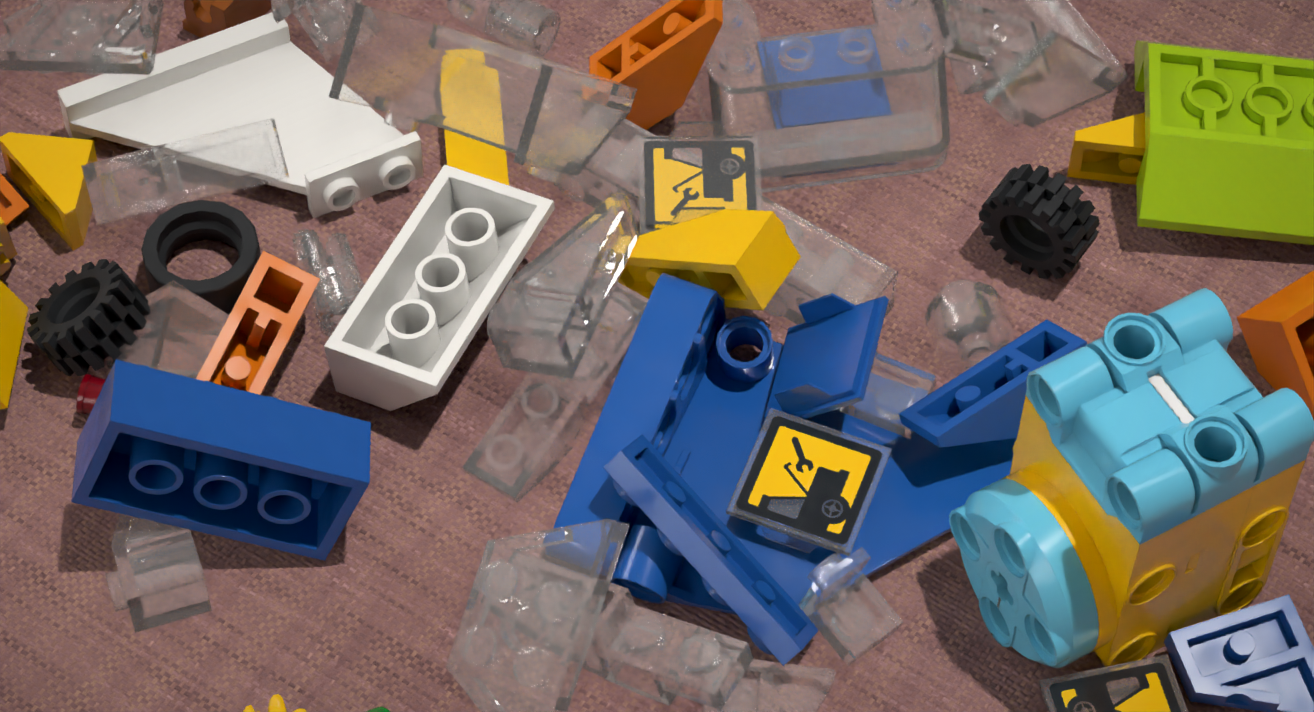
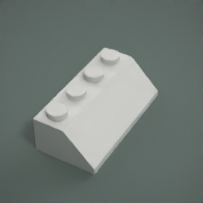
(433, 289)

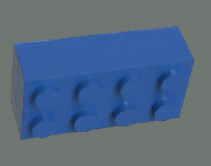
(221, 461)

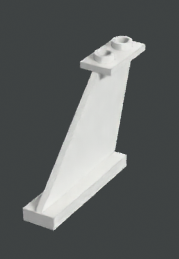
(242, 77)

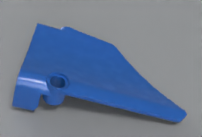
(704, 421)

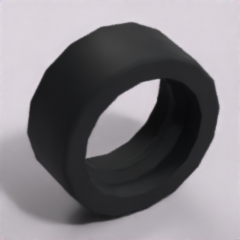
(200, 222)

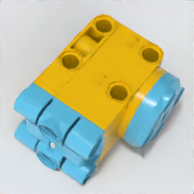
(1134, 491)

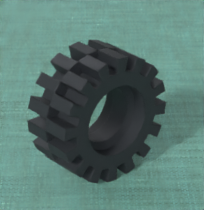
(1039, 221)
(88, 317)

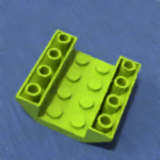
(1226, 142)

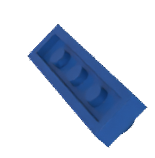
(712, 549)

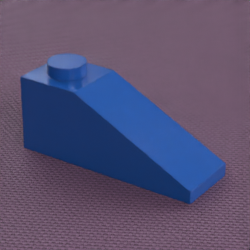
(990, 396)

